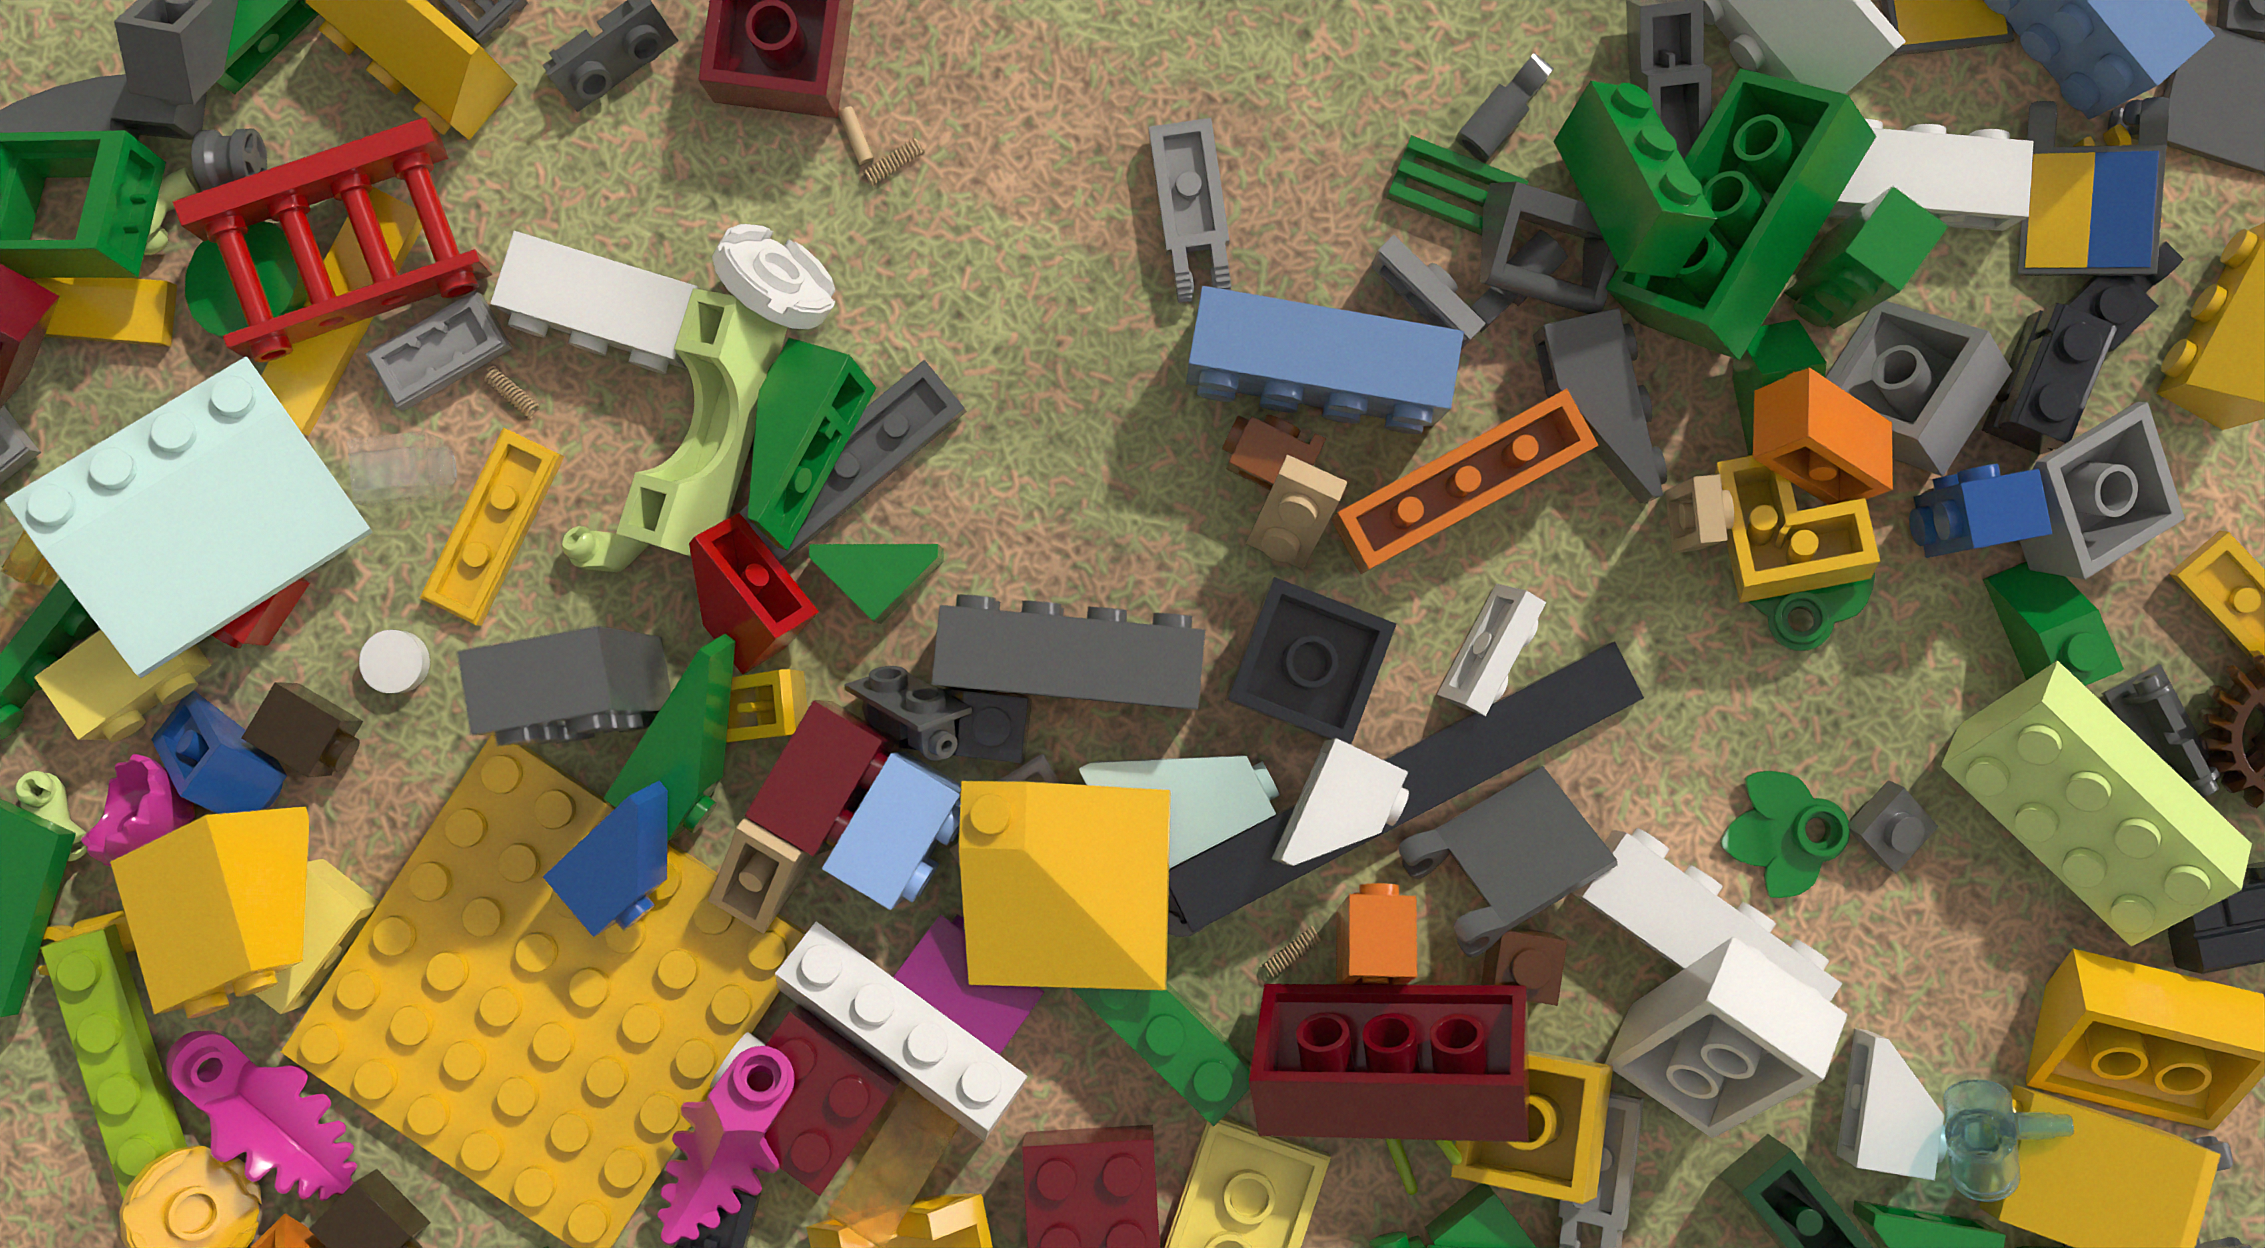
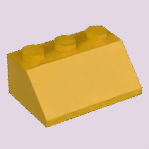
(423, 52)
(2222, 360)
(2147, 1040)

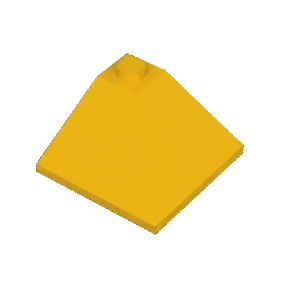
(1065, 884)

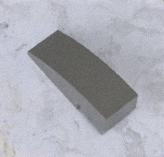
(1669, 64)
(102, 106)

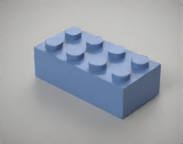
(2106, 47)
(1323, 360)

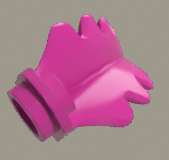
(262, 1115)
(724, 1145)

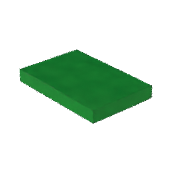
(30, 875)

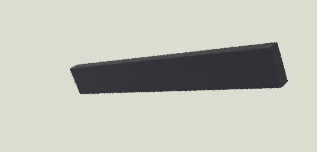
(1437, 770)

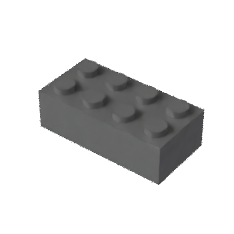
(1069, 656)
(564, 685)

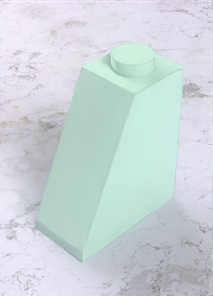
(1209, 795)

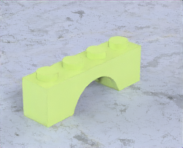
(695, 489)

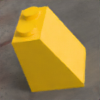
(217, 906)
(2107, 1181)

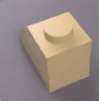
(758, 875)

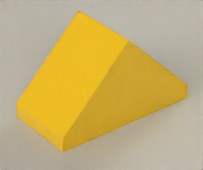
(766, 705)

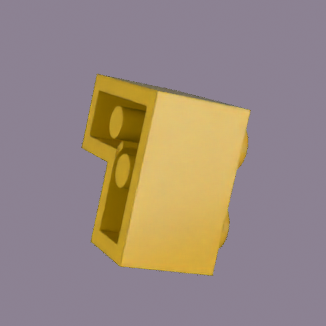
(1791, 550)

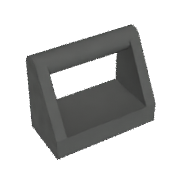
(1514, 201)

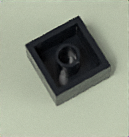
(1310, 661)

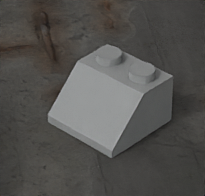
(1924, 378)
(2104, 496)

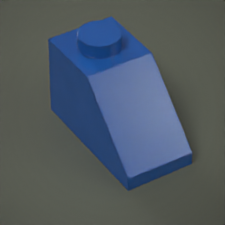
(212, 761)
(617, 863)

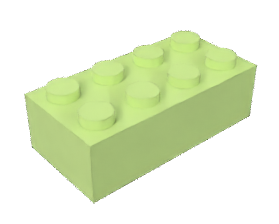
(2097, 805)

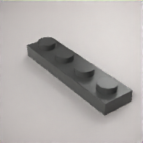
(881, 442)

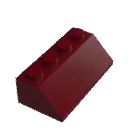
(1392, 1062)

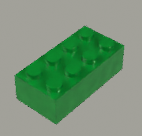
(1771, 175)

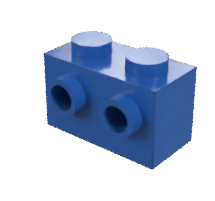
(1979, 510)

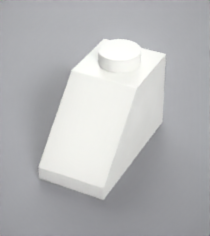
(1342, 803)
(1888, 1114)

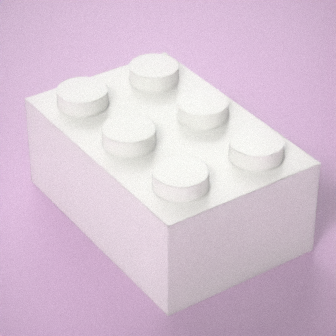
(1727, 1038)

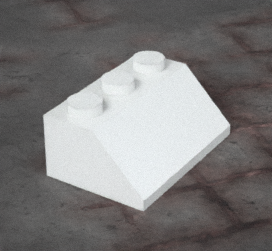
(1806, 40)

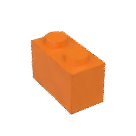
(1822, 438)
(1376, 936)

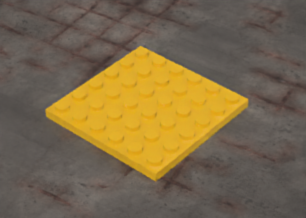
(515, 1034)

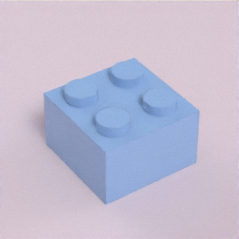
(897, 830)

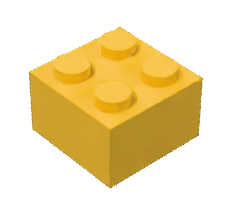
(1563, 1139)

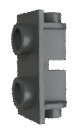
(592, 66)
(910, 710)
(2159, 719)

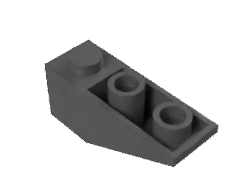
(1594, 362)

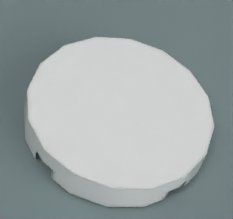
(774, 279)

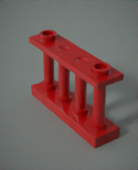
(286, 197)

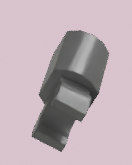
(1503, 110)
(1539, 255)

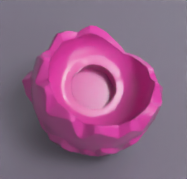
(137, 810)

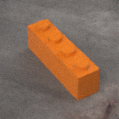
(1464, 481)

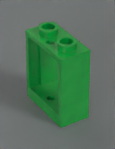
(114, 213)

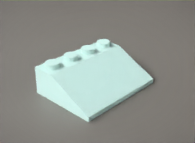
(189, 517)

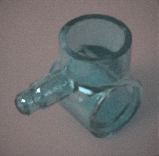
(1983, 1120)

